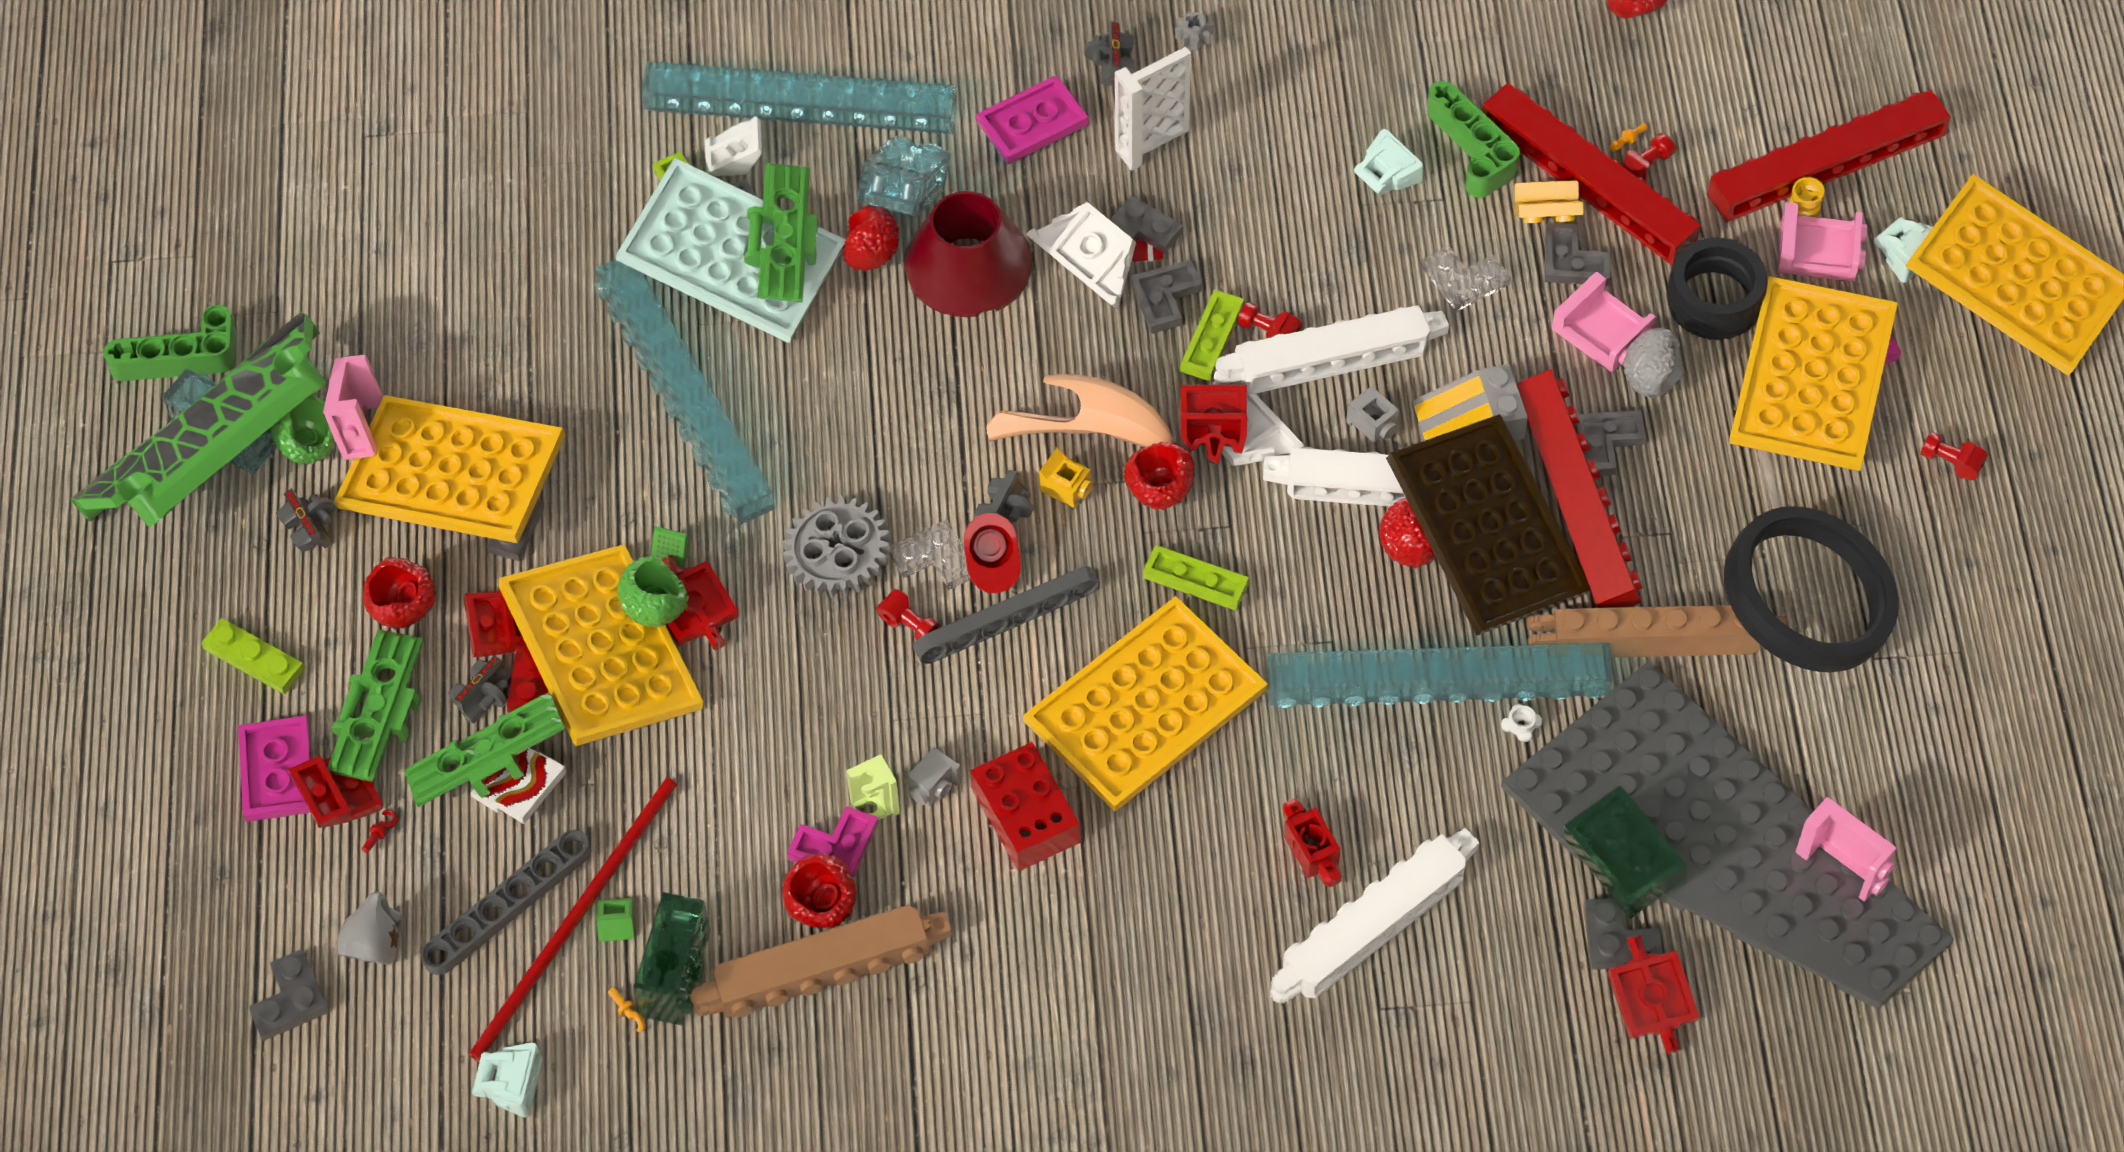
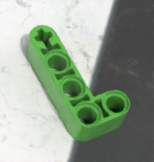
(1491, 150)
(134, 360)

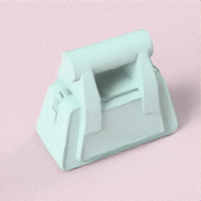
(1392, 162)
(1900, 250)
(515, 1077)

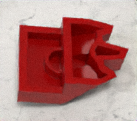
(1214, 418)

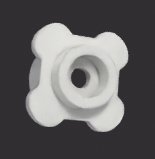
(1527, 715)

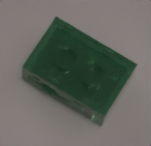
(1625, 852)
(672, 959)

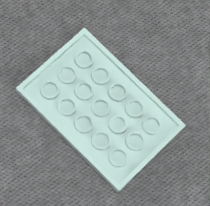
(697, 241)

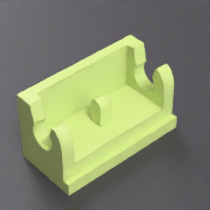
(874, 784)

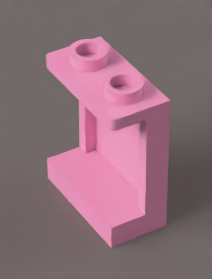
(1820, 245)
(1600, 323)
(349, 395)
(1849, 843)

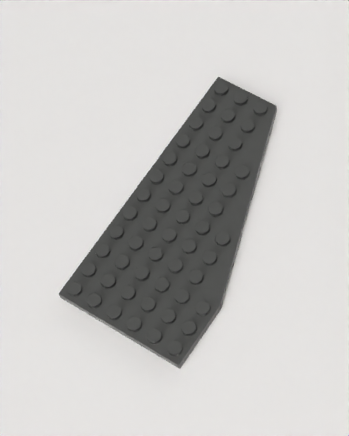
(1733, 832)

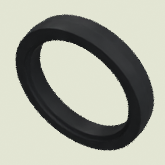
(1777, 636)

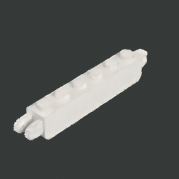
(1330, 349)
(1335, 476)
(1374, 918)

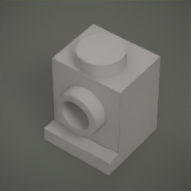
(1373, 415)
(933, 777)

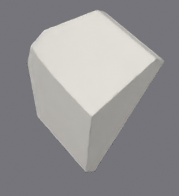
(734, 149)

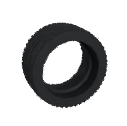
(1720, 257)

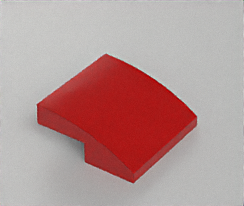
(491, 625)
(333, 797)

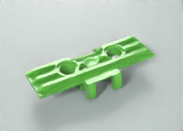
(793, 234)
(383, 708)
(485, 751)

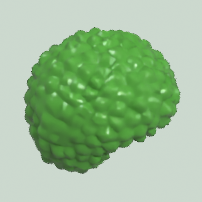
(304, 433)
(651, 592)

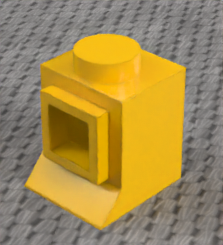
(1060, 488)

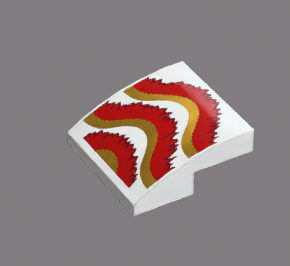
(524, 795)

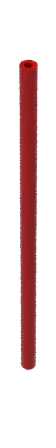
(572, 919)

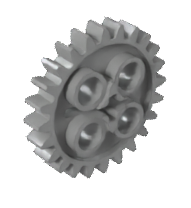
(836, 546)

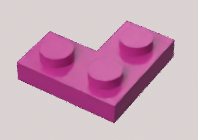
(847, 842)

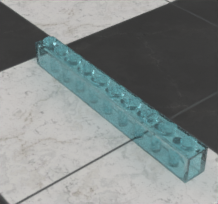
(799, 97)
(685, 391)
(1439, 674)

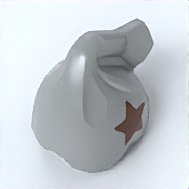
(371, 932)

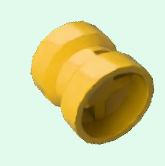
(1808, 195)

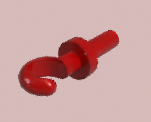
(378, 830)

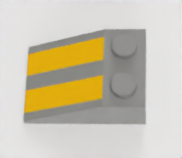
(1471, 400)

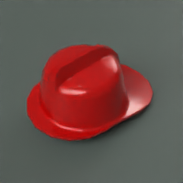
(992, 553)

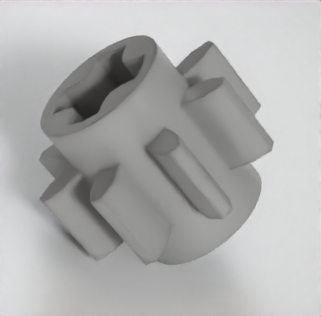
(1194, 30)

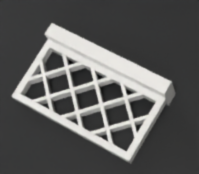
(1131, 112)

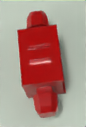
(1310, 823)

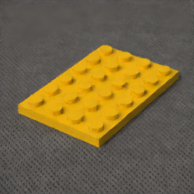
(2019, 274)
(1813, 373)
(451, 469)
(592, 656)
(1145, 703)

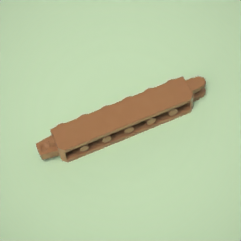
(1648, 630)
(820, 961)

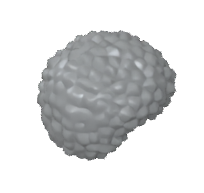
(1653, 362)

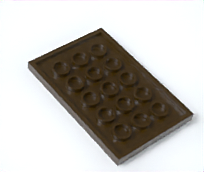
(1488, 524)

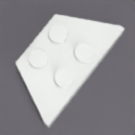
(1089, 249)
(1265, 435)

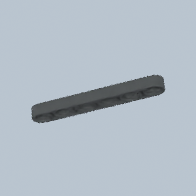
(1006, 615)
(502, 897)

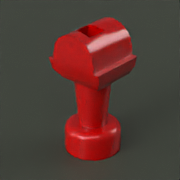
(1638, 164)
(1282, 324)
(1966, 459)
(896, 610)

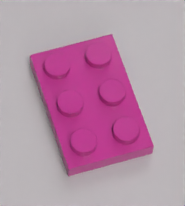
(1032, 119)
(265, 756)

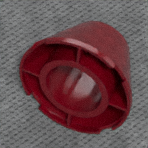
(973, 277)

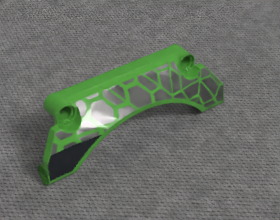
(211, 429)

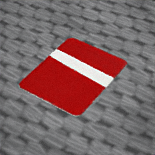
(1146, 252)

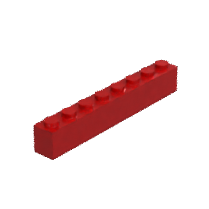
(1828, 154)
(1600, 179)
(1578, 493)

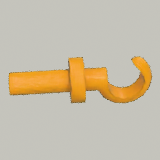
(1628, 137)
(626, 1009)

